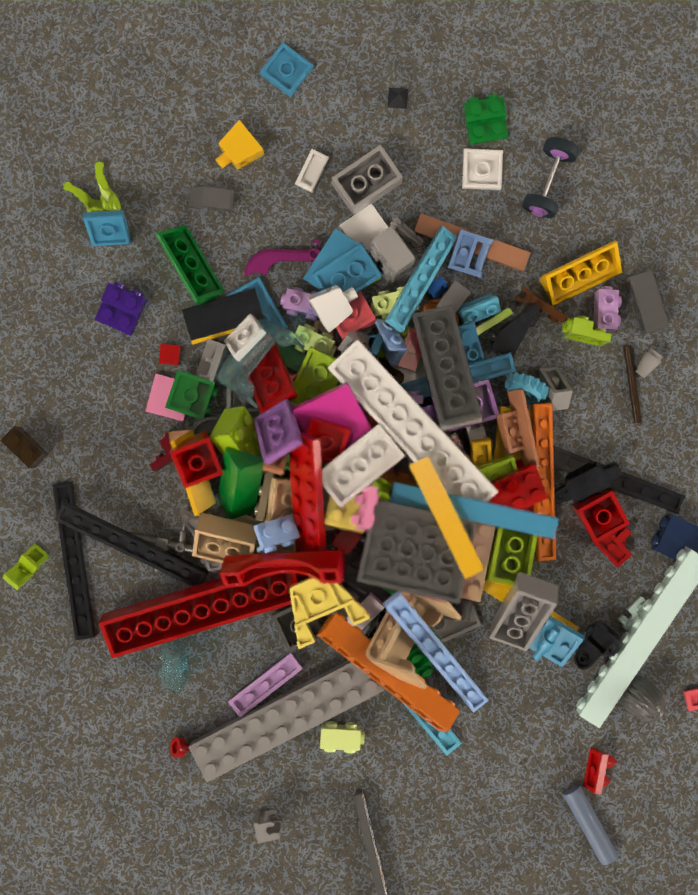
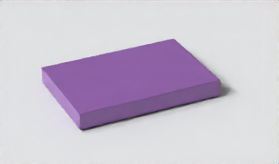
(277, 431)

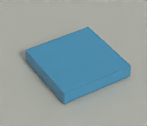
(286, 69)
(107, 228)

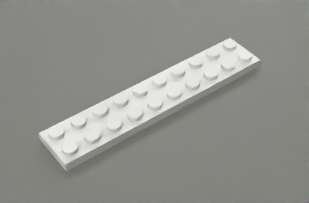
(409, 423)

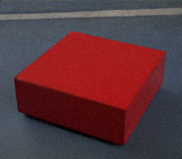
(169, 354)

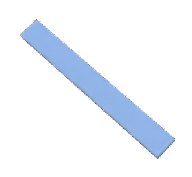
(435, 651)

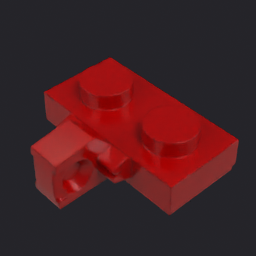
(614, 546)

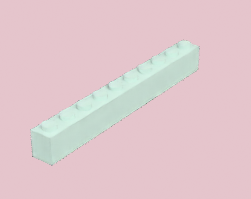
(641, 638)

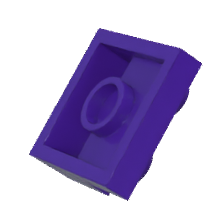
(120, 308)

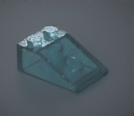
(174, 666)

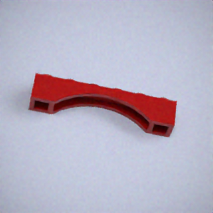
(324, 566)

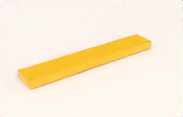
(446, 517)

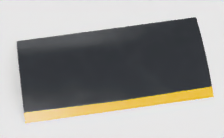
(220, 315)

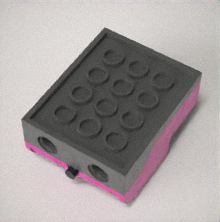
(411, 554)

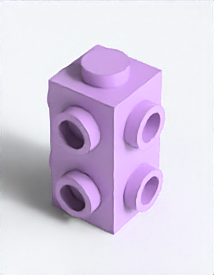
(296, 303)
(606, 309)

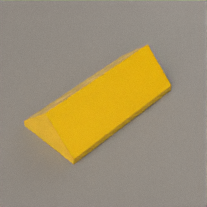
(582, 273)
(201, 494)

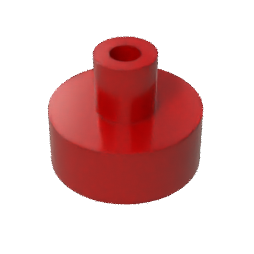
(179, 747)

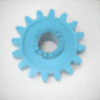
(533, 389)

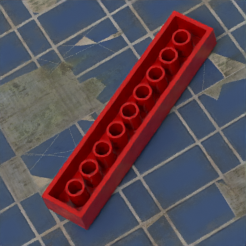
(191, 612)

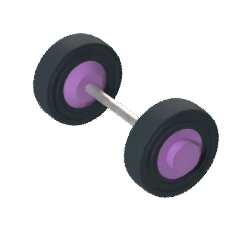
(560, 150)

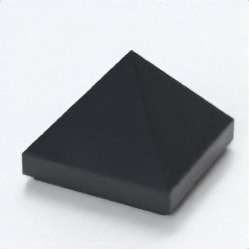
(397, 98)

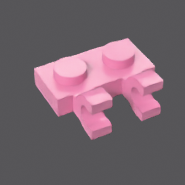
(367, 501)

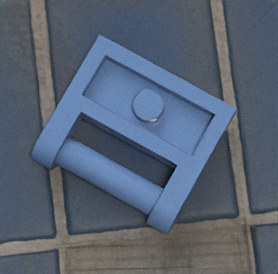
(464, 251)

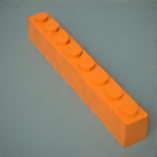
(353, 645)

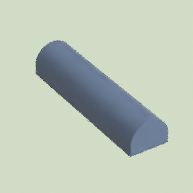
(590, 825)

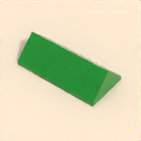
(190, 264)
(239, 482)

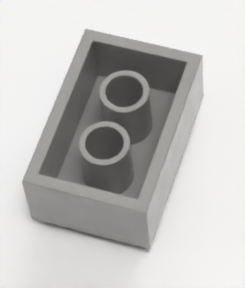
(367, 180)
(391, 255)

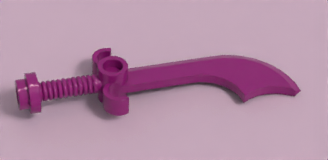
(263, 260)

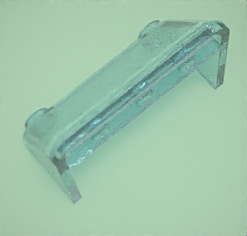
(235, 374)

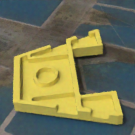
(313, 600)

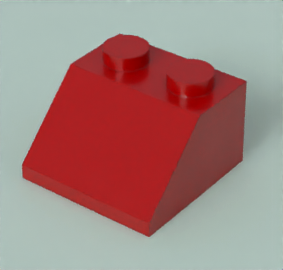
(196, 460)
(601, 515)

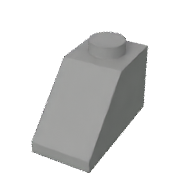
(559, 389)

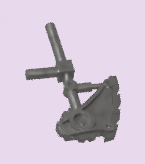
(189, 521)

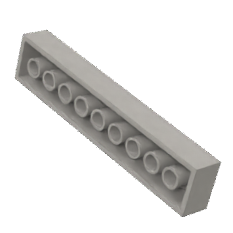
(282, 719)

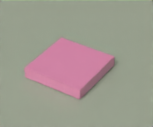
(159, 396)

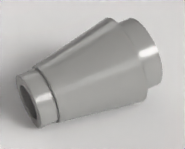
(648, 363)

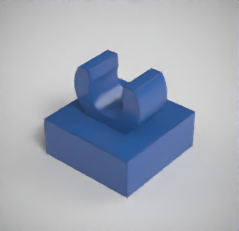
(437, 288)

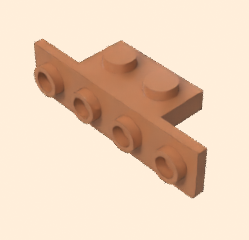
(517, 429)

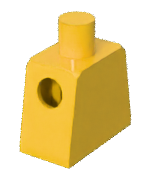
(238, 147)

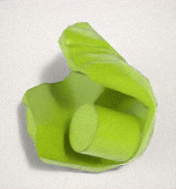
(383, 489)

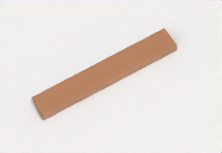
(497, 252)

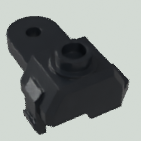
(598, 642)

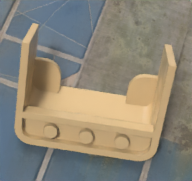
(392, 643)

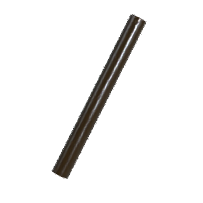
(632, 384)

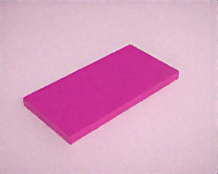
(339, 407)

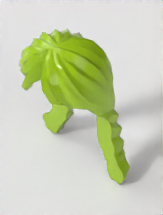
(108, 199)

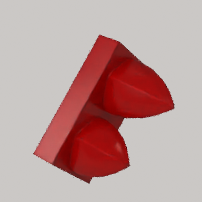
(595, 771)

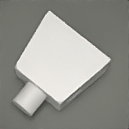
(332, 305)

